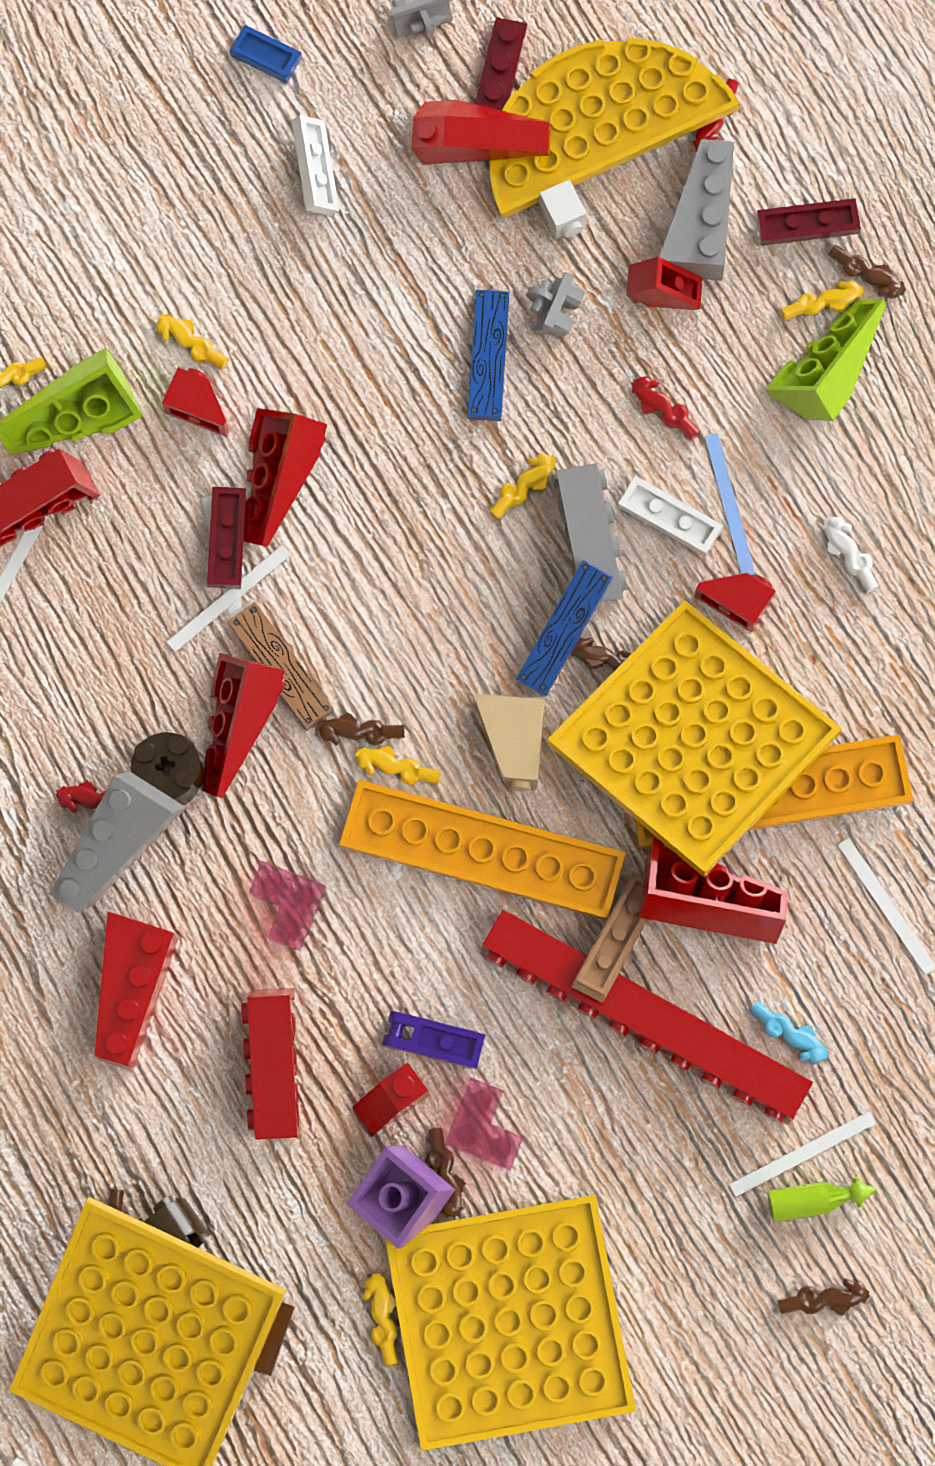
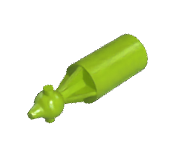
(814, 1199)

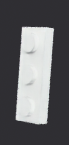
(315, 165)
(670, 516)

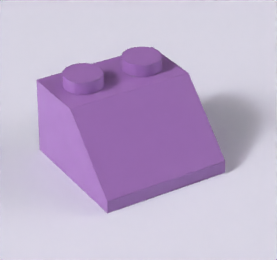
(400, 1195)

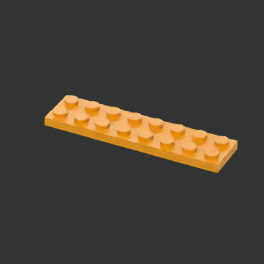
(838, 783)
(482, 849)

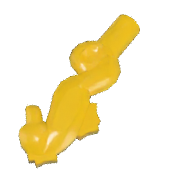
(834, 299)
(183, 333)
(20, 373)
(534, 478)
(384, 760)
(382, 1304)

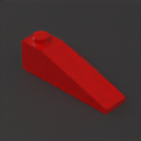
(471, 132)
(283, 457)
(244, 702)

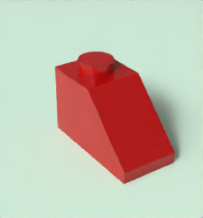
(664, 285)
(194, 401)
(738, 597)
(390, 1099)

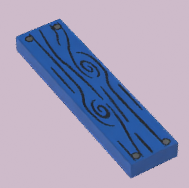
(488, 355)
(564, 628)

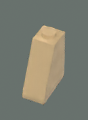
(514, 736)

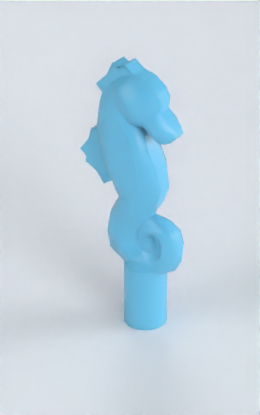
(800, 1038)

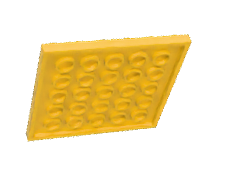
(694, 737)
(510, 1323)
(146, 1339)

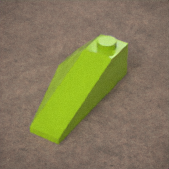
(828, 372)
(78, 403)

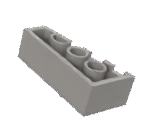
(701, 218)
(588, 523)
(115, 837)

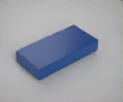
(265, 54)

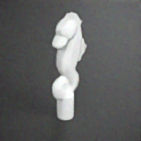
(840, 543)

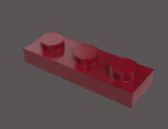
(501, 63)
(808, 221)
(226, 537)

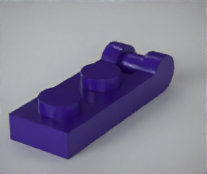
(435, 1040)

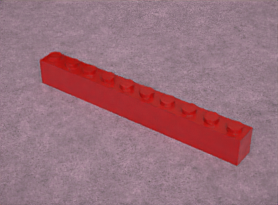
(651, 1019)

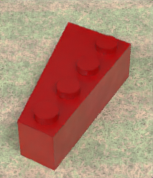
(42, 490)
(712, 903)
(131, 983)
(272, 1063)

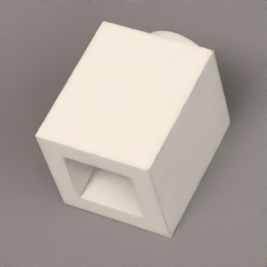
(563, 210)

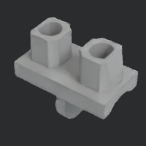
(419, 16)
(561, 293)

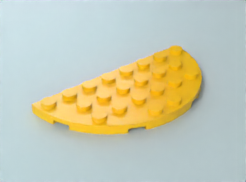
(605, 110)

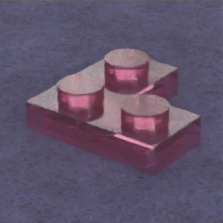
(297, 899)
(473, 1129)

